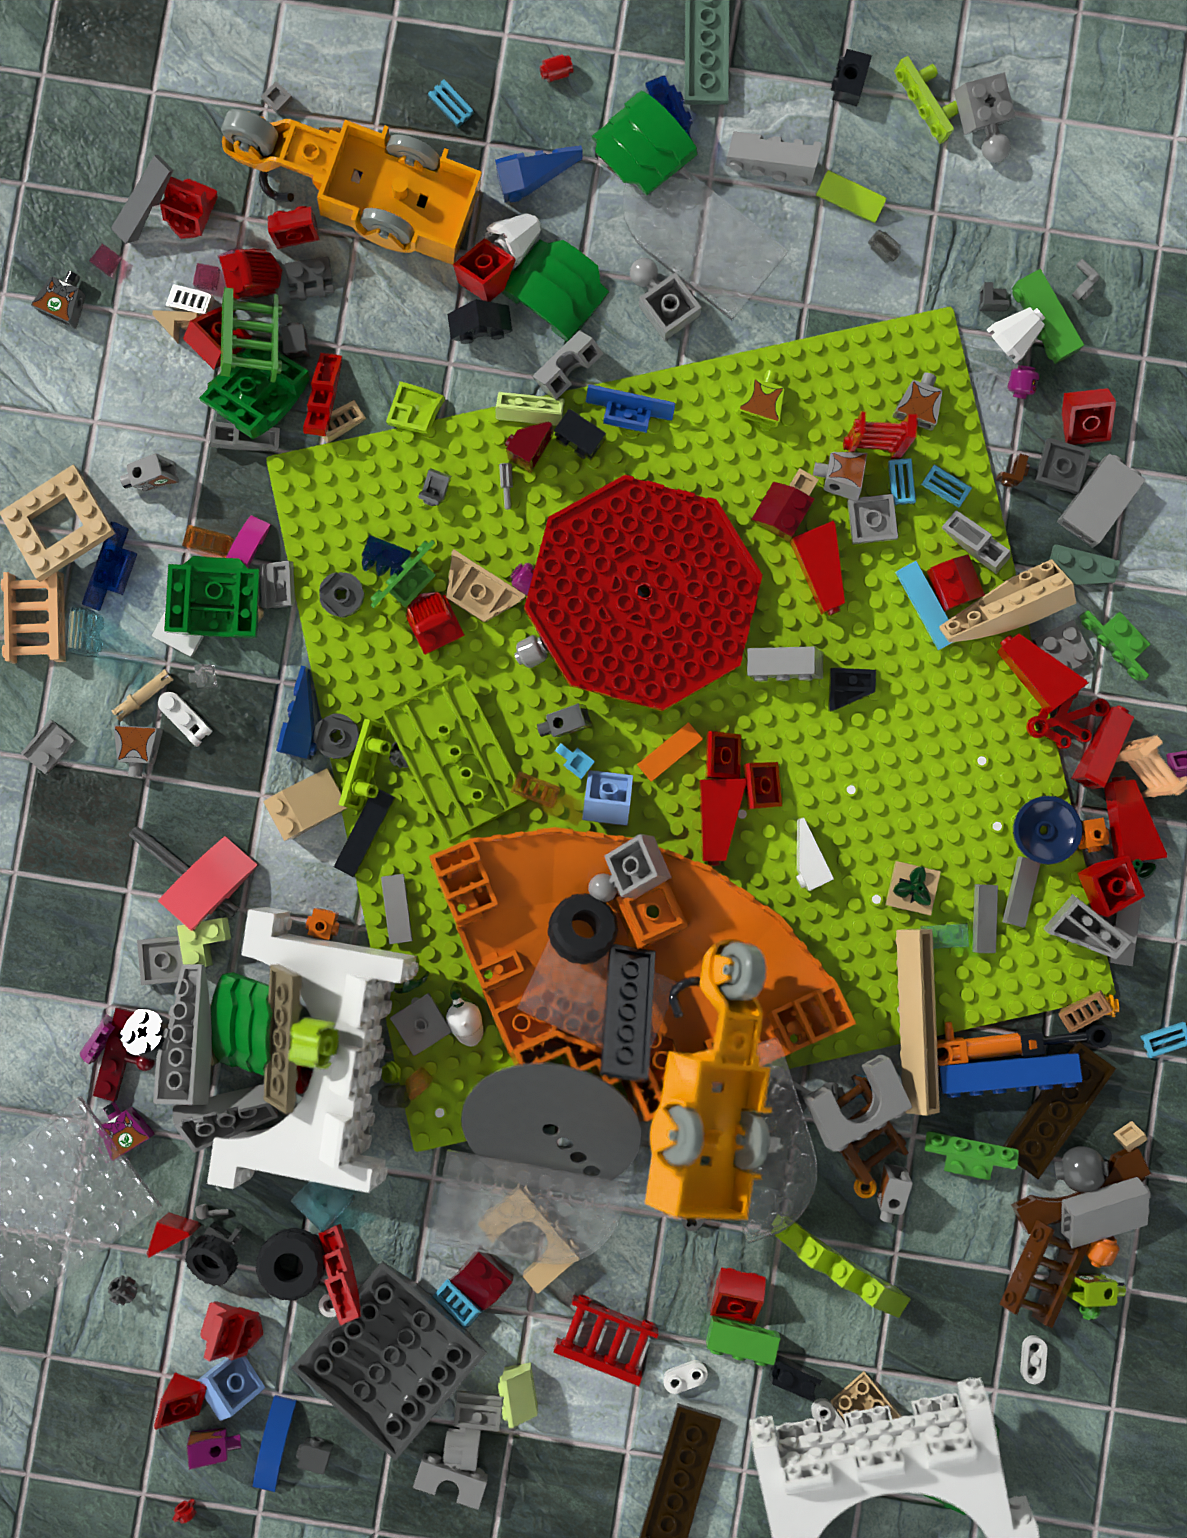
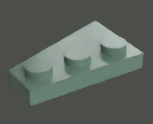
(1085, 567)

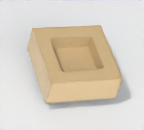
(804, 481)
(1130, 1136)

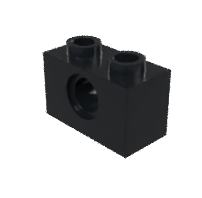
(856, 65)

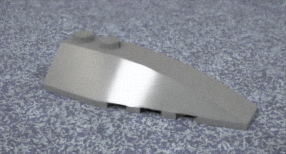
(185, 1057)

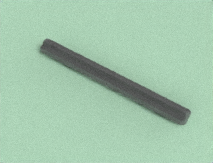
(172, 863)

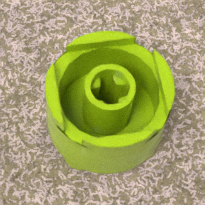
(313, 1043)

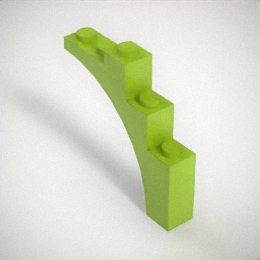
(843, 1271)

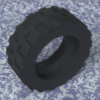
(218, 1251)

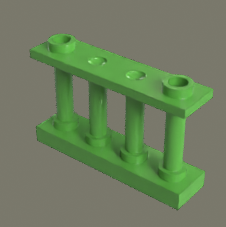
(230, 341)

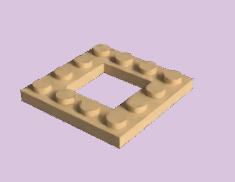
(49, 560)

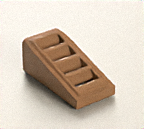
(1080, 1022)

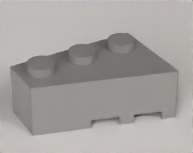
(785, 663)
(1085, 927)

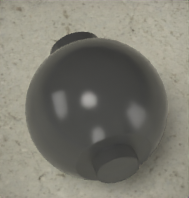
(1082, 1169)

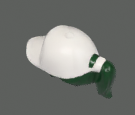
(464, 1018)

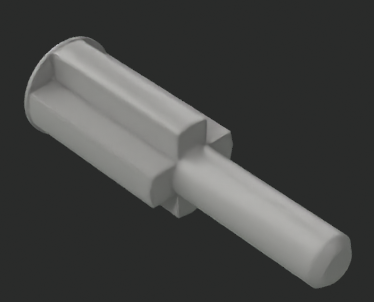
(506, 483)

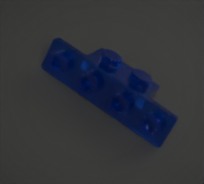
(670, 100)
(111, 569)

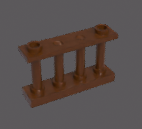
(850, 1154)
(1059, 1280)

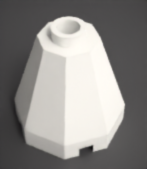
(515, 235)
(1018, 332)

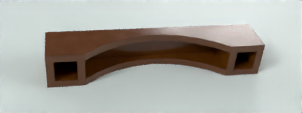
(1048, 1210)

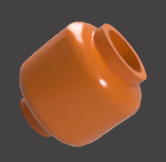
(1103, 1252)

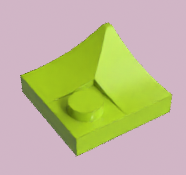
(414, 408)

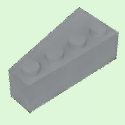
(774, 157)
(222, 1117)

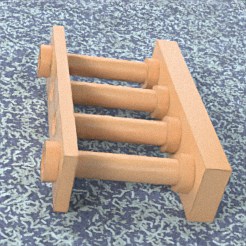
(54, 627)
(1151, 768)

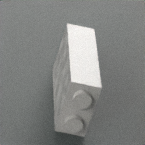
(1101, 500)
(1105, 1212)

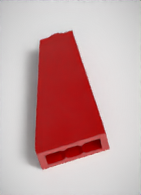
(820, 562)
(1040, 672)
(1103, 749)
(718, 813)
(1130, 822)

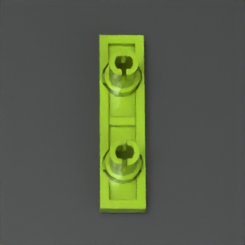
(918, 92)
(362, 765)

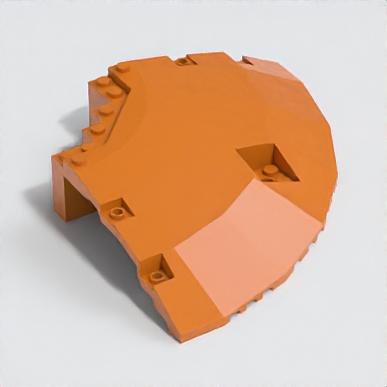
(521, 878)

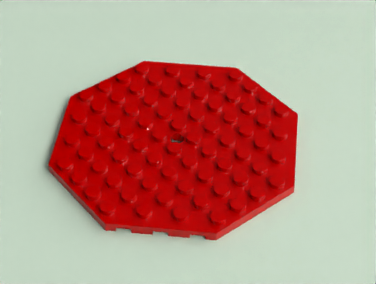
(633, 645)

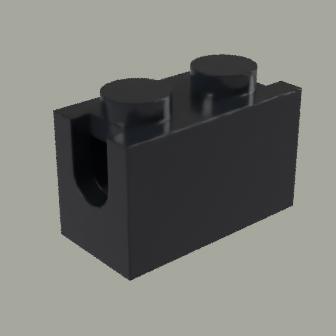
(579, 435)
(795, 1377)

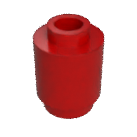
(556, 68)

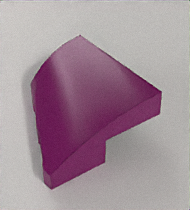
(97, 1040)

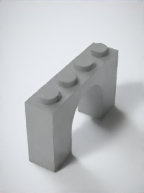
(887, 1103)

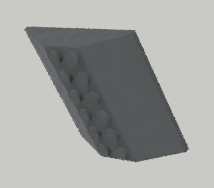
(391, 1362)

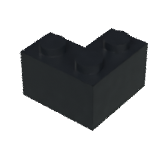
(479, 320)

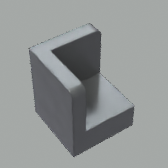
(993, 298)

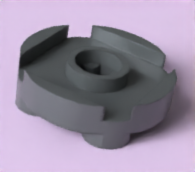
(341, 581)
(326, 743)

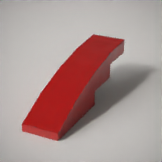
(323, 394)
(341, 1274)

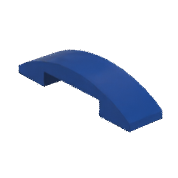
(273, 1443)

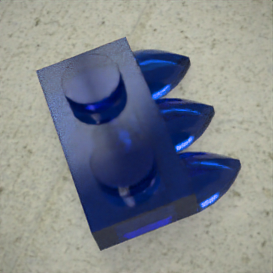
(385, 555)

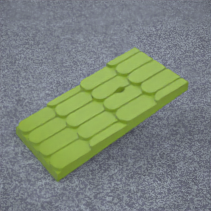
(449, 738)

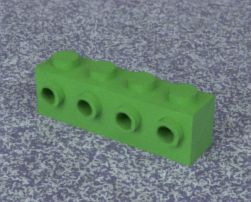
(1058, 333)

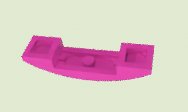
(248, 540)

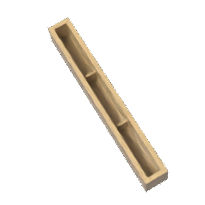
(918, 1020)

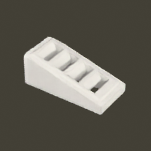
(206, 307)

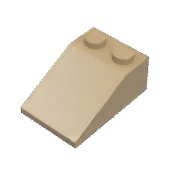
(305, 804)

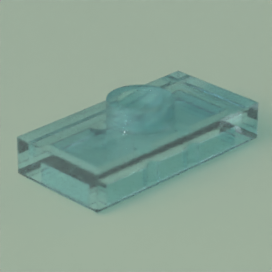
(949, 935)

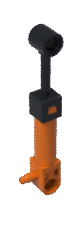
(1022, 1042)

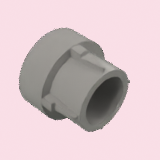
(462, 1448)

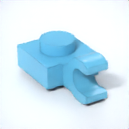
(576, 761)

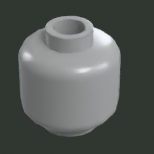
(531, 651)

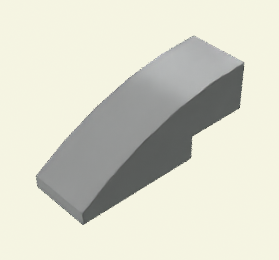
(229, 437)
(976, 541)

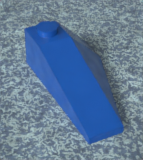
(523, 175)
(298, 733)

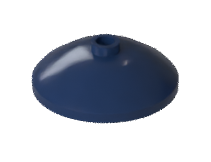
(1062, 828)

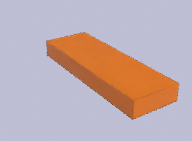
(669, 752)

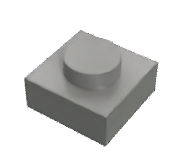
(276, 97)

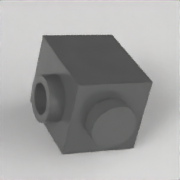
(314, 1455)

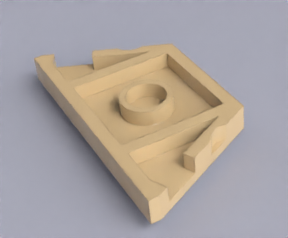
(478, 589)

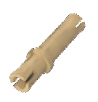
(142, 695)

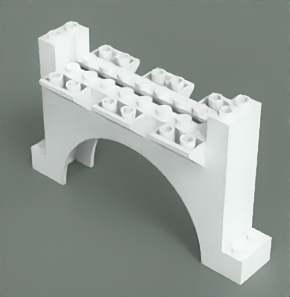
(335, 1115)
(937, 1452)

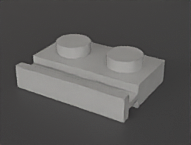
(277, 584)
(48, 747)
(478, 1410)

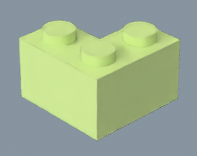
(195, 944)

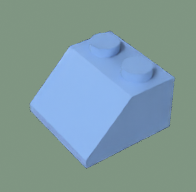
(607, 797)
(231, 1386)

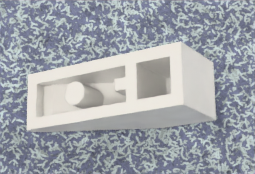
(810, 862)

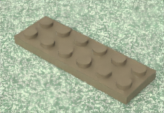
(285, 1006)

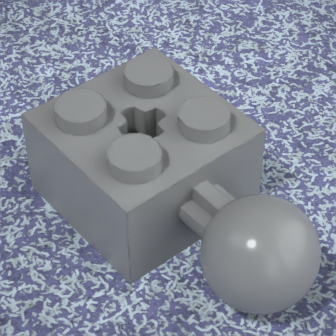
(986, 106)
(668, 292)
(634, 870)

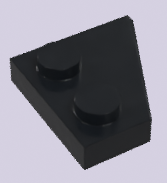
(849, 686)

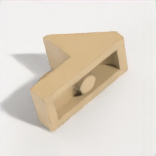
(174, 320)

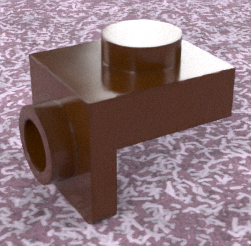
(1019, 469)

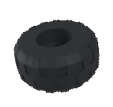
(565, 939)
(275, 1279)

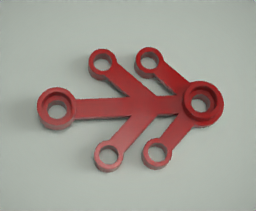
(1063, 720)

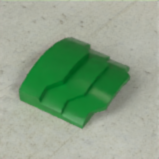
(644, 143)
(557, 286)
(250, 397)
(212, 598)
(241, 1022)

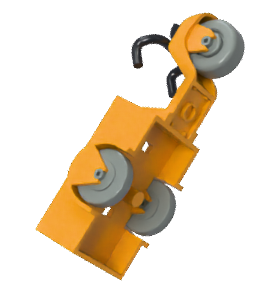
(391, 182)
(708, 1122)

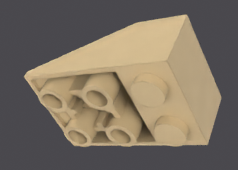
(862, 1395)

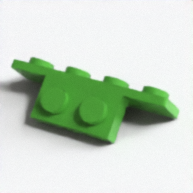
(410, 581)
(1121, 639)
(970, 1156)

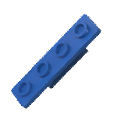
(629, 409)

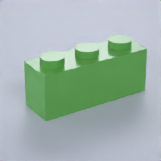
(742, 1341)

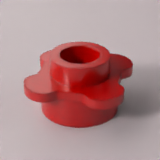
(184, 1511)

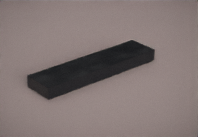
(364, 833)

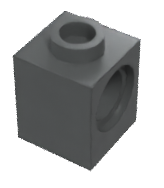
(295, 340)

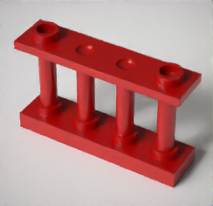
(882, 436)
(609, 1363)

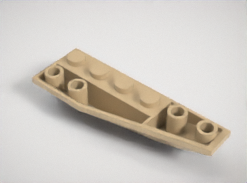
(1013, 604)

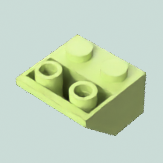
(519, 1394)

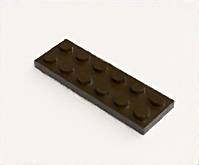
(1057, 1113)
(681, 1473)

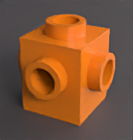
(1094, 835)
(324, 916)

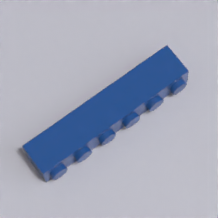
(1010, 1073)

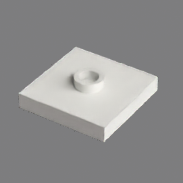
(185, 643)

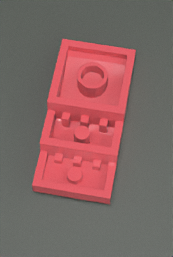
(208, 883)

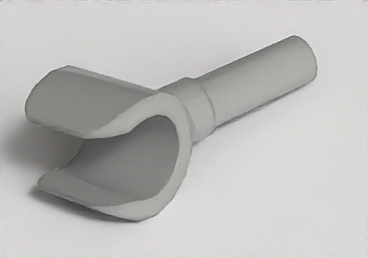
(202, 1211)

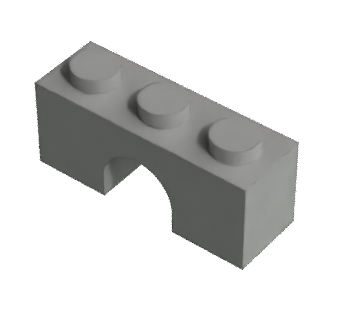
(577, 352)
(433, 1472)

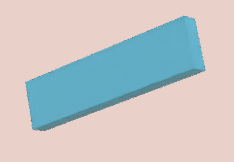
(924, 602)

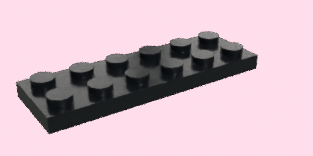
(628, 1013)

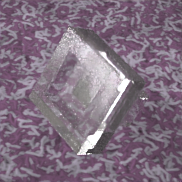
(203, 676)

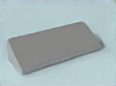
(1021, 892)
(985, 918)

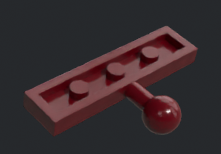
(115, 1060)

